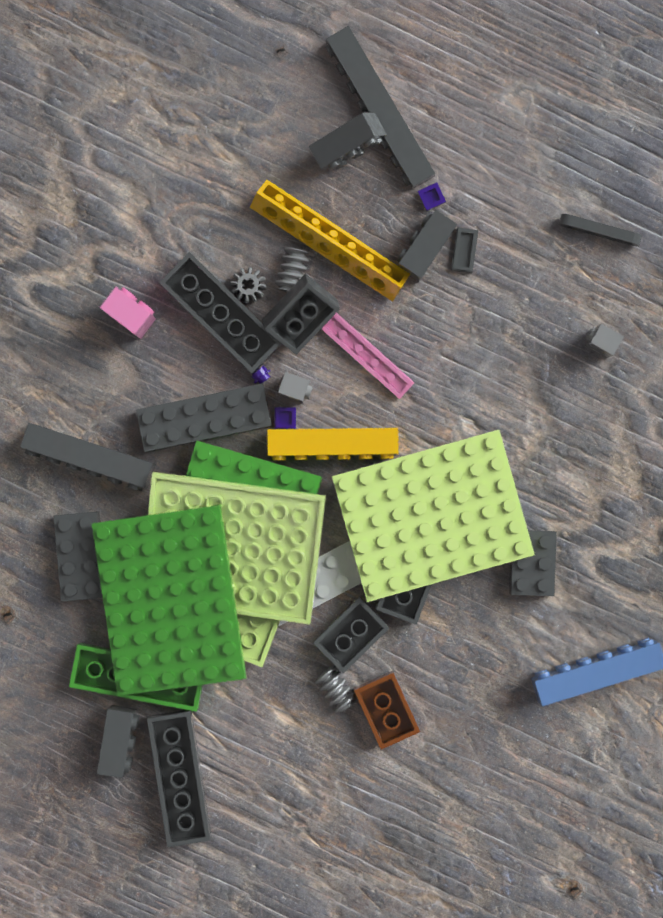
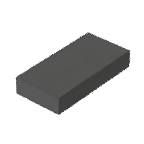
(464, 250)

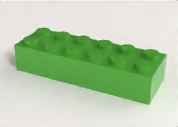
(234, 467)
(95, 673)

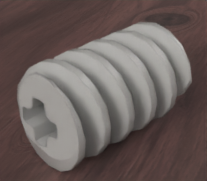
(291, 268)
(335, 690)

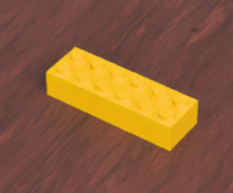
(333, 442)

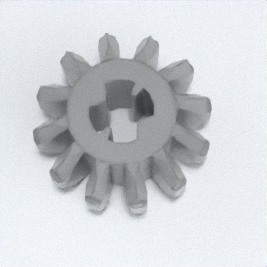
(249, 292)

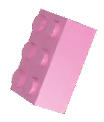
(132, 315)

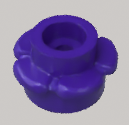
(261, 375)

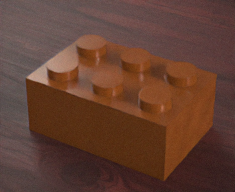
(386, 710)

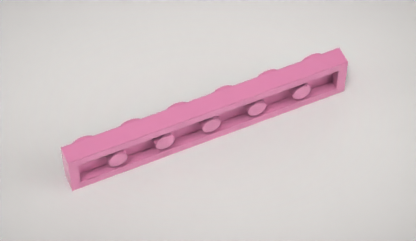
(368, 355)

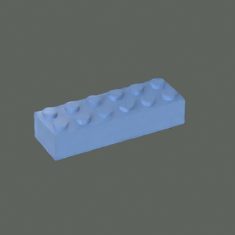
(597, 672)

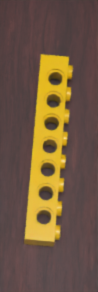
(329, 240)

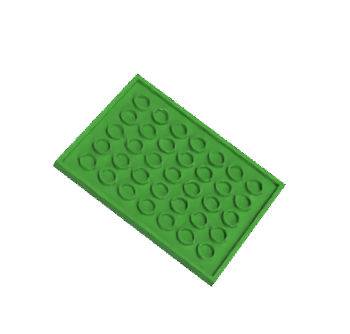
(169, 600)

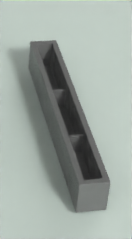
(375, 98)

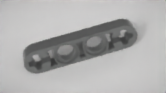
(600, 230)

